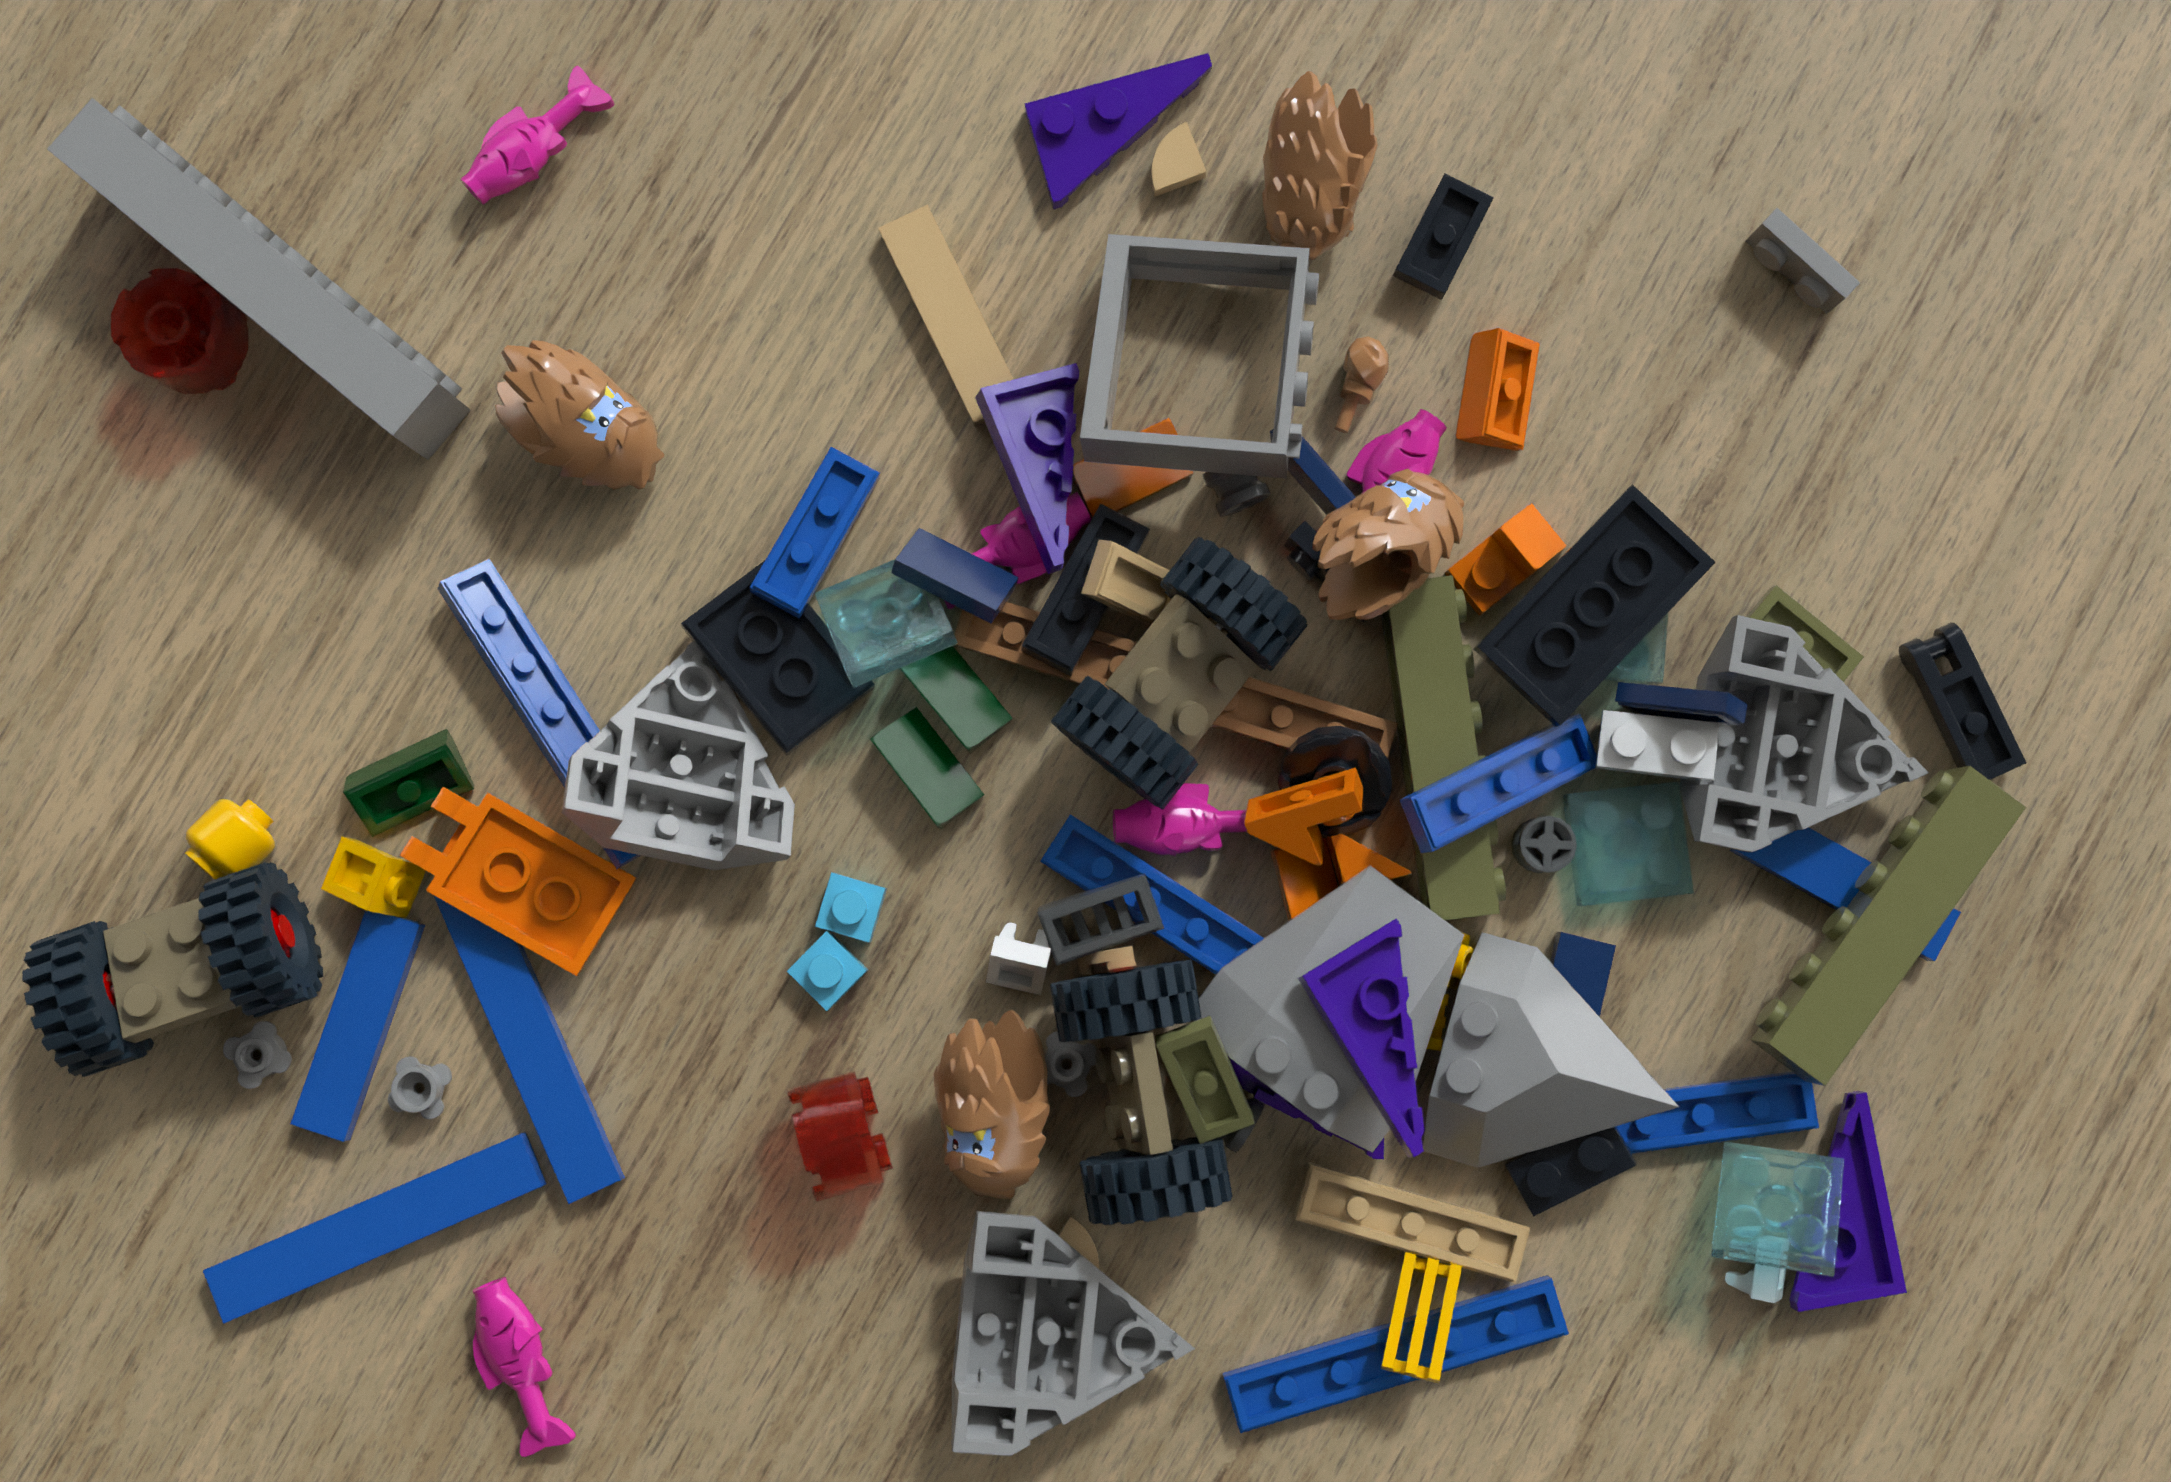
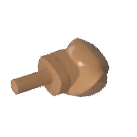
(1365, 369)

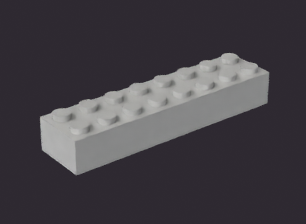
(262, 276)

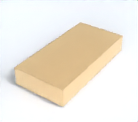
(1126, 582)

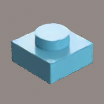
(851, 907)
(827, 970)

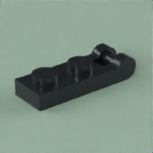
(1962, 702)

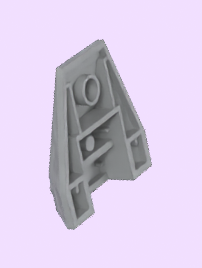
(1278, 1032)

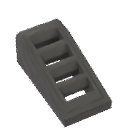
(1057, 938)

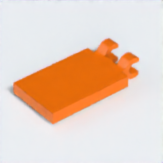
(523, 879)

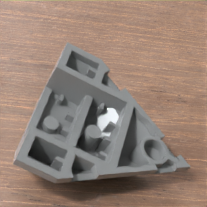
(1802, 745)
(681, 776)
(1528, 1063)
(1041, 1336)

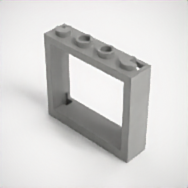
(1207, 264)

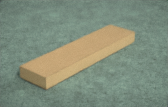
(945, 306)
(1411, 1222)

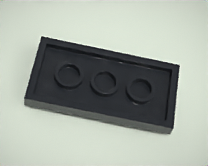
(1594, 605)

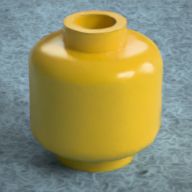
(230, 838)

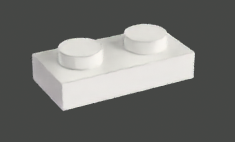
(1657, 745)

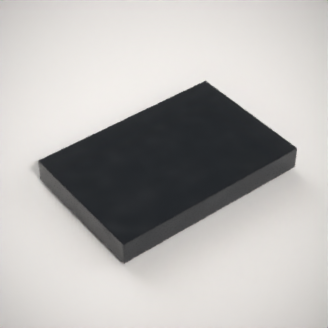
(775, 662)

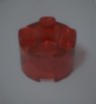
(180, 332)
(838, 1135)

